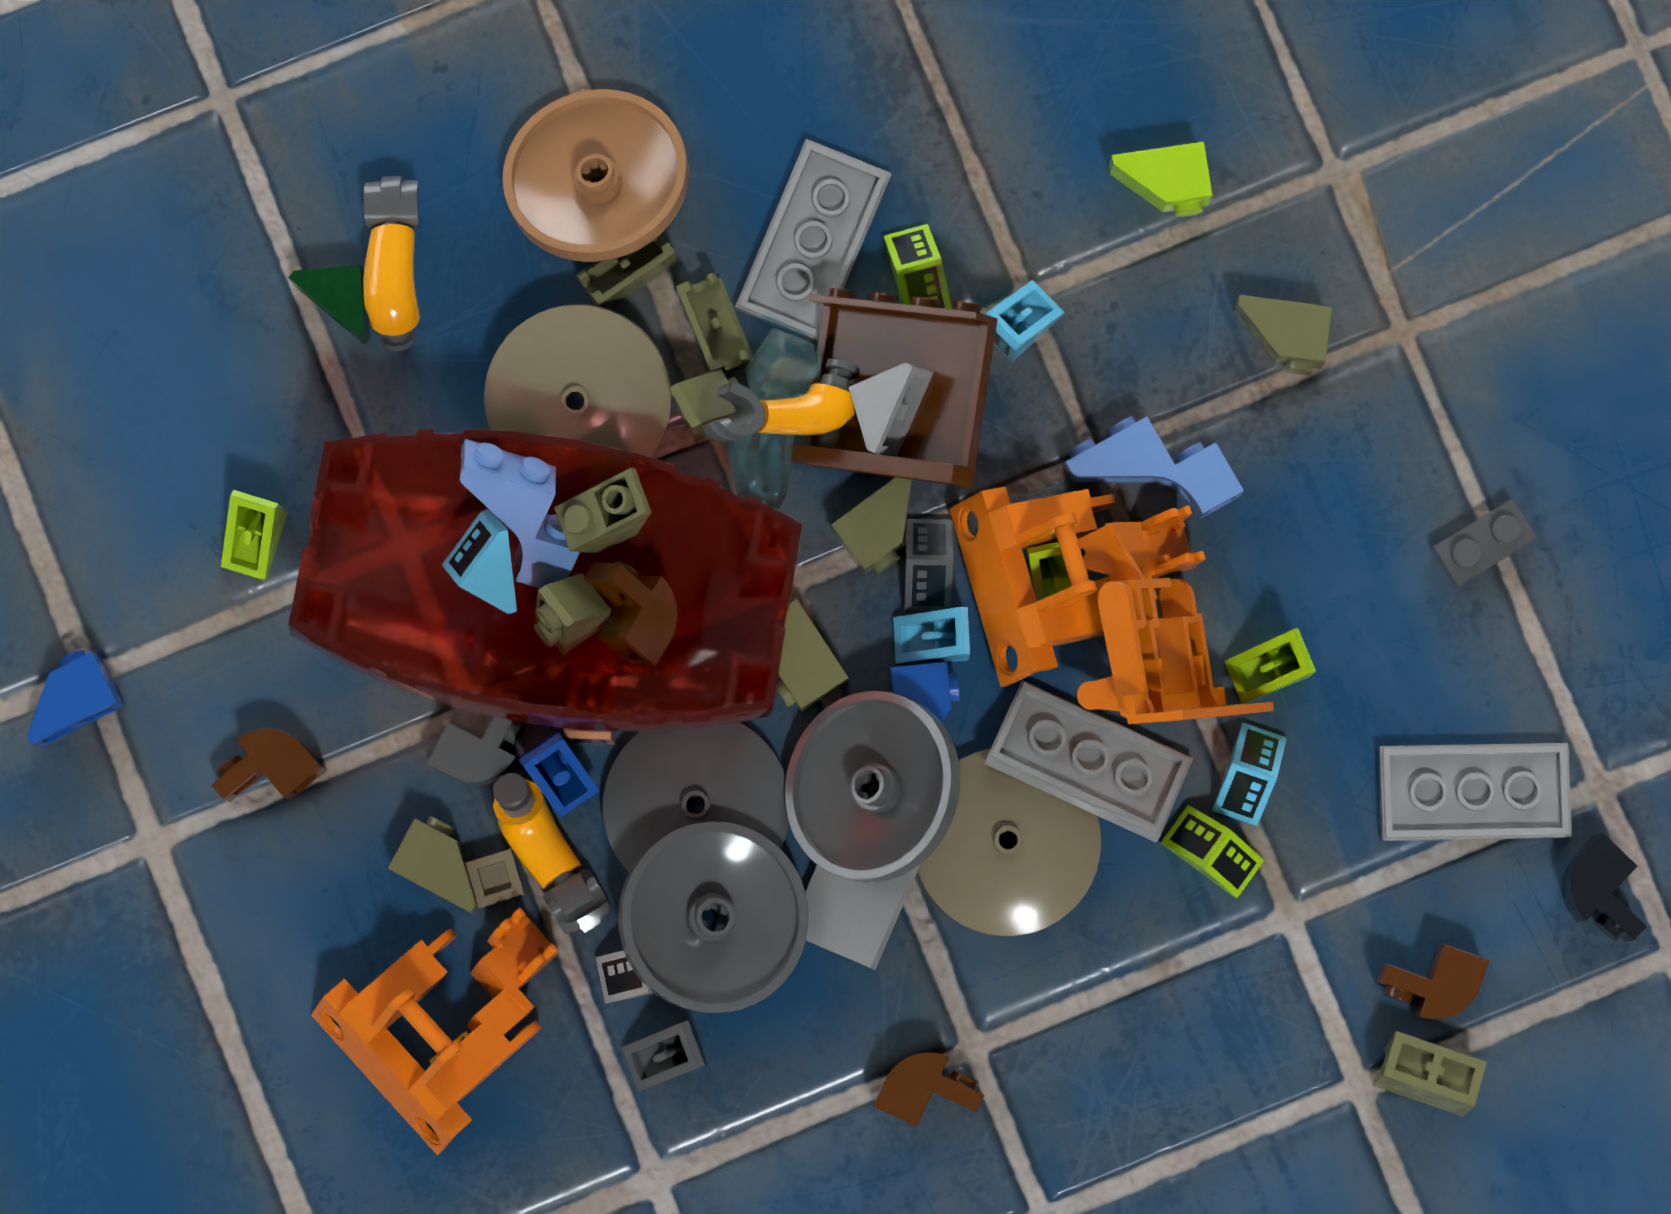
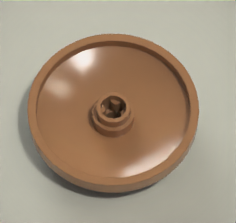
(596, 175)

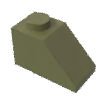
(1287, 331)
(699, 404)
(876, 527)
(807, 664)
(435, 862)

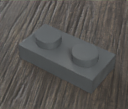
(1484, 543)

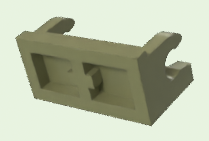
(618, 278)
(715, 324)
(1430, 1074)

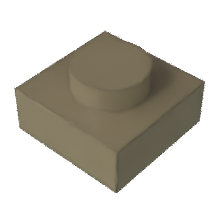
(495, 878)

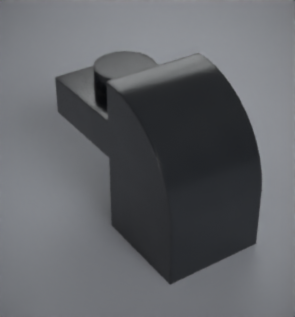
(1589, 888)

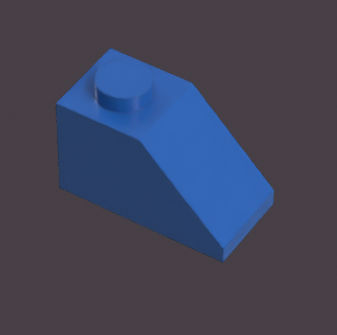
(927, 685)
(73, 698)
(558, 773)

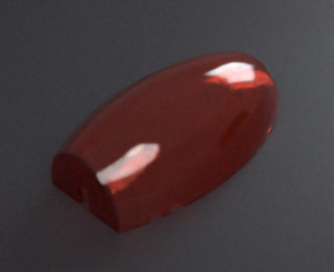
(388, 608)

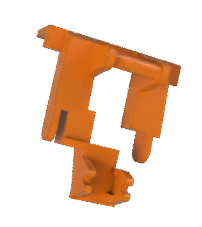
(1004, 584)
(1141, 683)
(461, 1066)

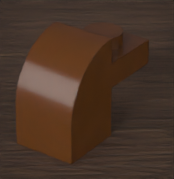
(642, 612)
(273, 753)
(1446, 990)
(913, 1082)

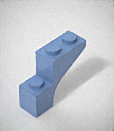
(1138, 456)
(520, 495)

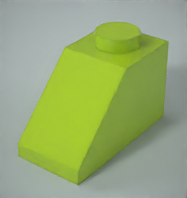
(1167, 177)

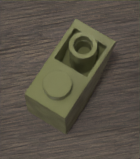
(604, 514)
(569, 613)

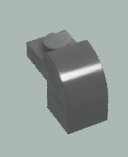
(476, 759)

